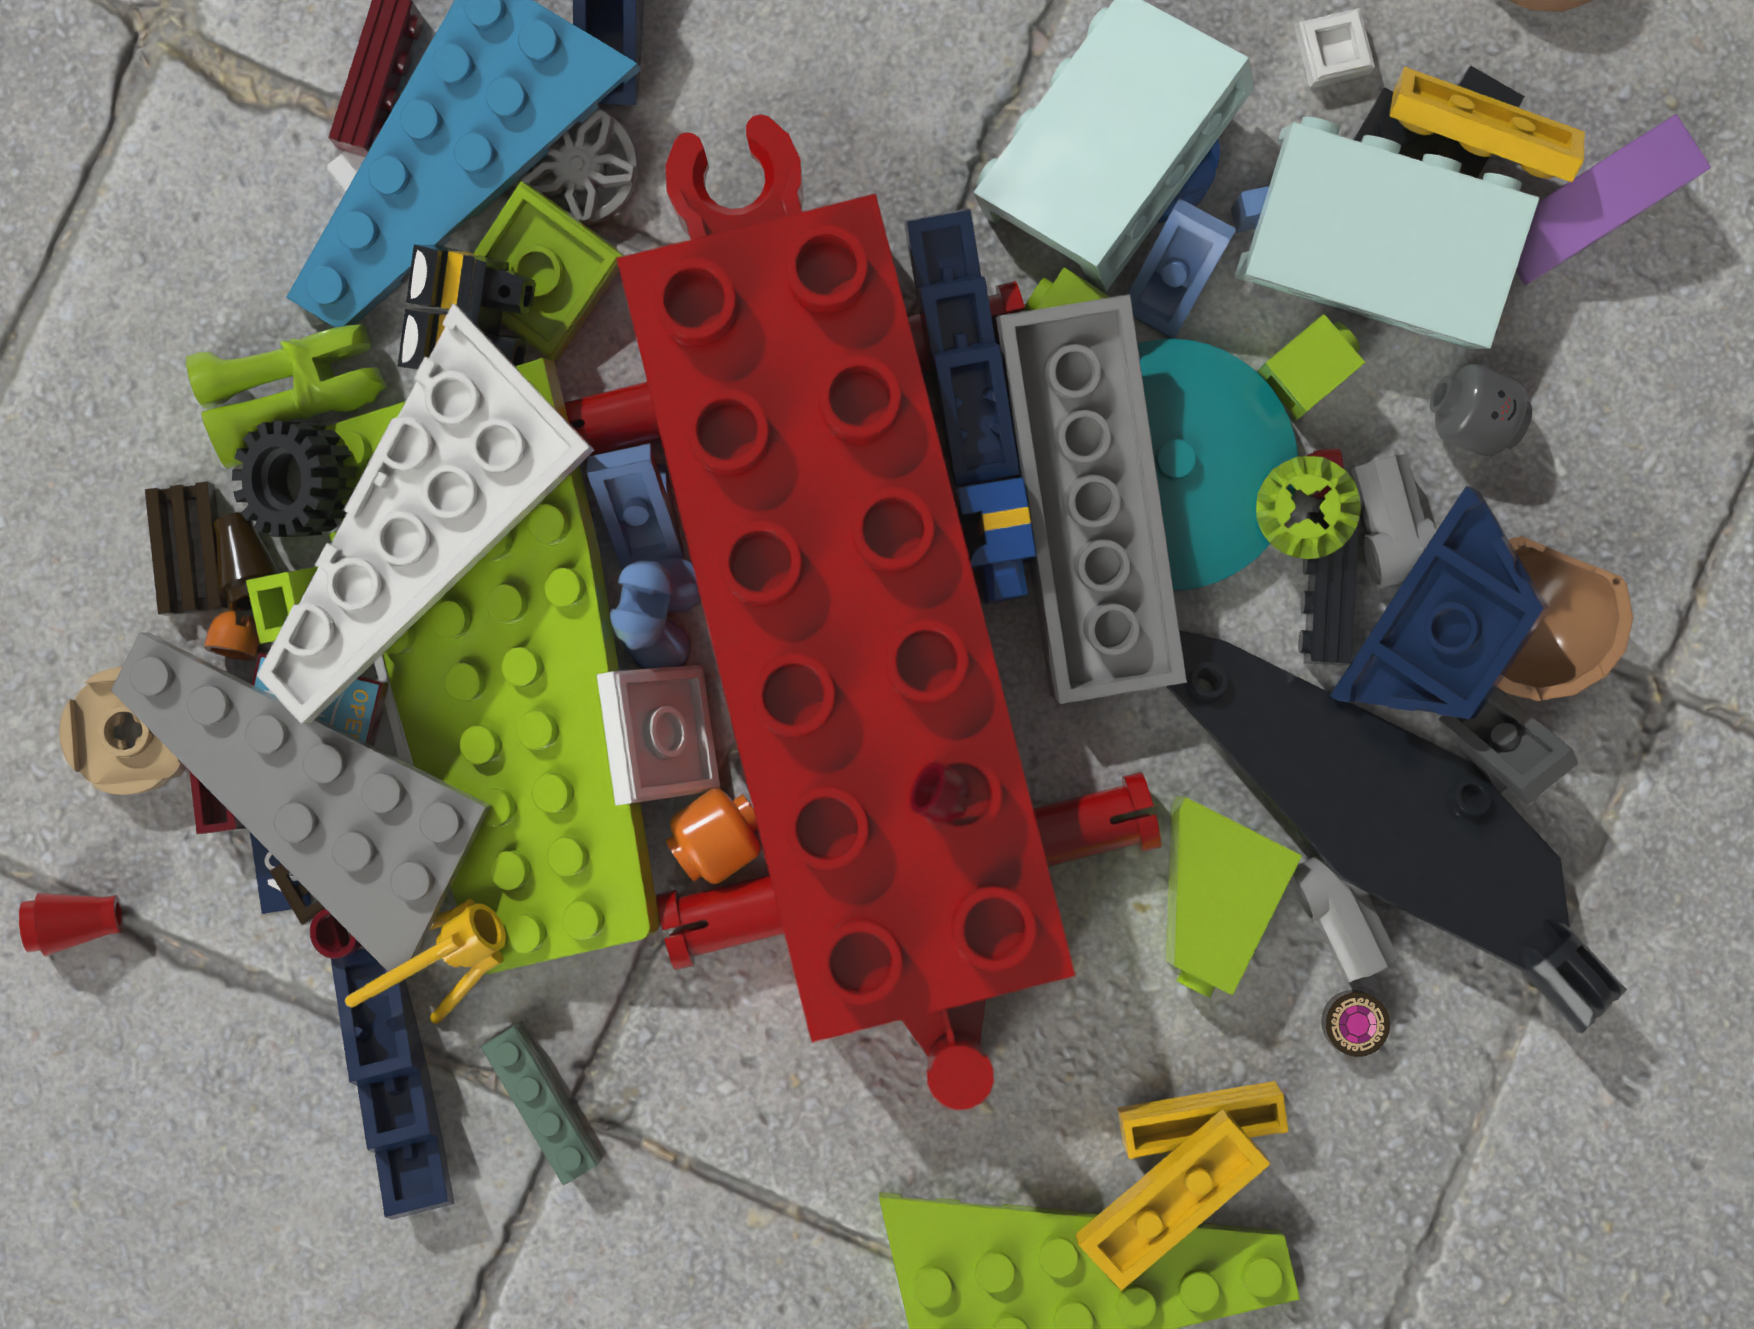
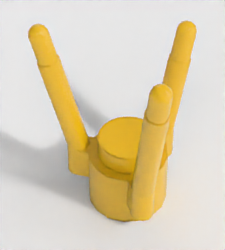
(468, 938)

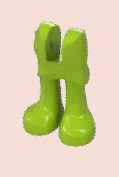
(313, 390)

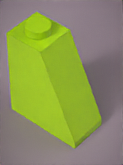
(1219, 895)

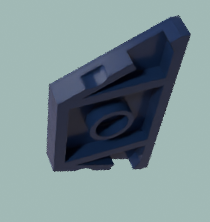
(1450, 622)

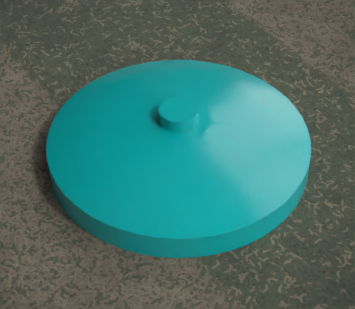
(1213, 445)

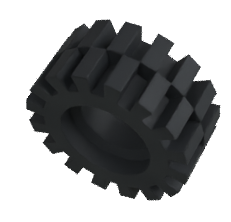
(266, 478)

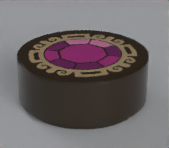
(1355, 1023)

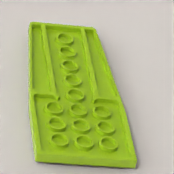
(510, 710)

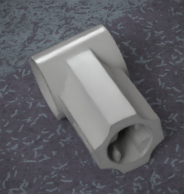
(1392, 519)
(1345, 919)

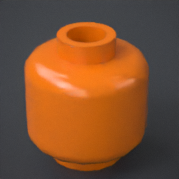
(714, 836)

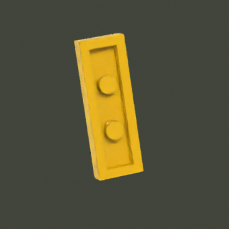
(1487, 125)
(1172, 1199)

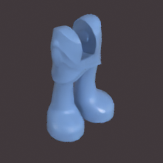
(646, 597)

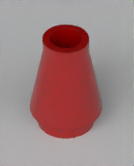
(64, 921)

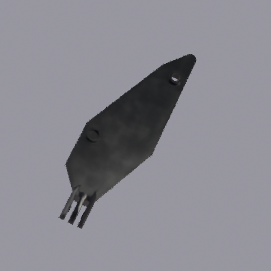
(1399, 819)

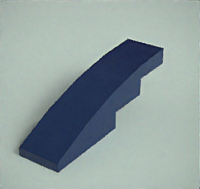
(962, 347)
(393, 1090)

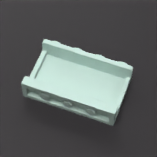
(1115, 136)
(1389, 234)

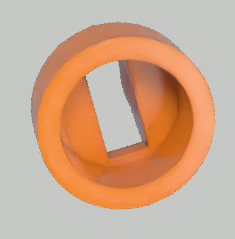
(232, 640)

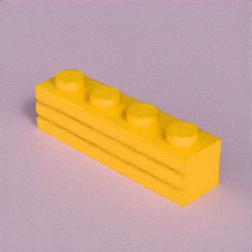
(1168, 1122)

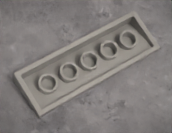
(1091, 499)

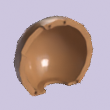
(1580, 632)

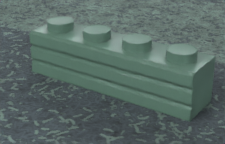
(542, 1103)

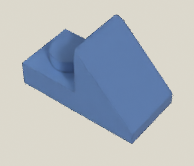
(1178, 267)
(635, 504)

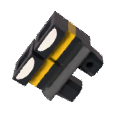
(474, 284)

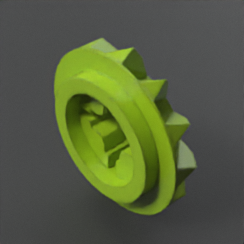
(1339, 508)

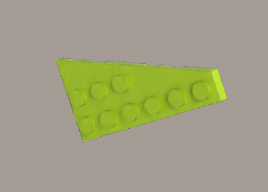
(1026, 1271)

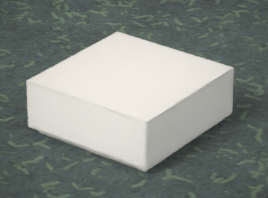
(1334, 48)

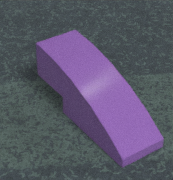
(1610, 196)

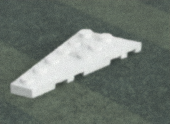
(435, 498)

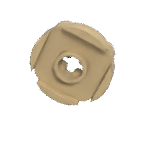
(105, 761)

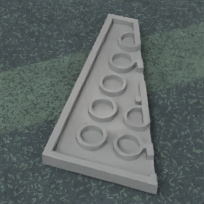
(334, 810)

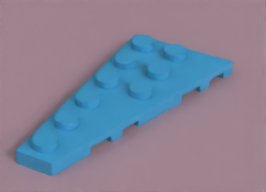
(466, 127)

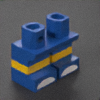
(1003, 536)

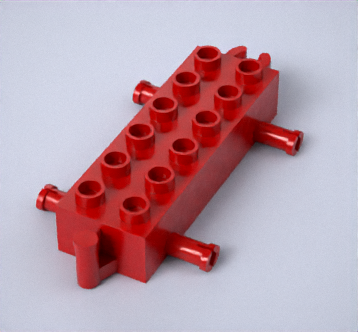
(843, 621)

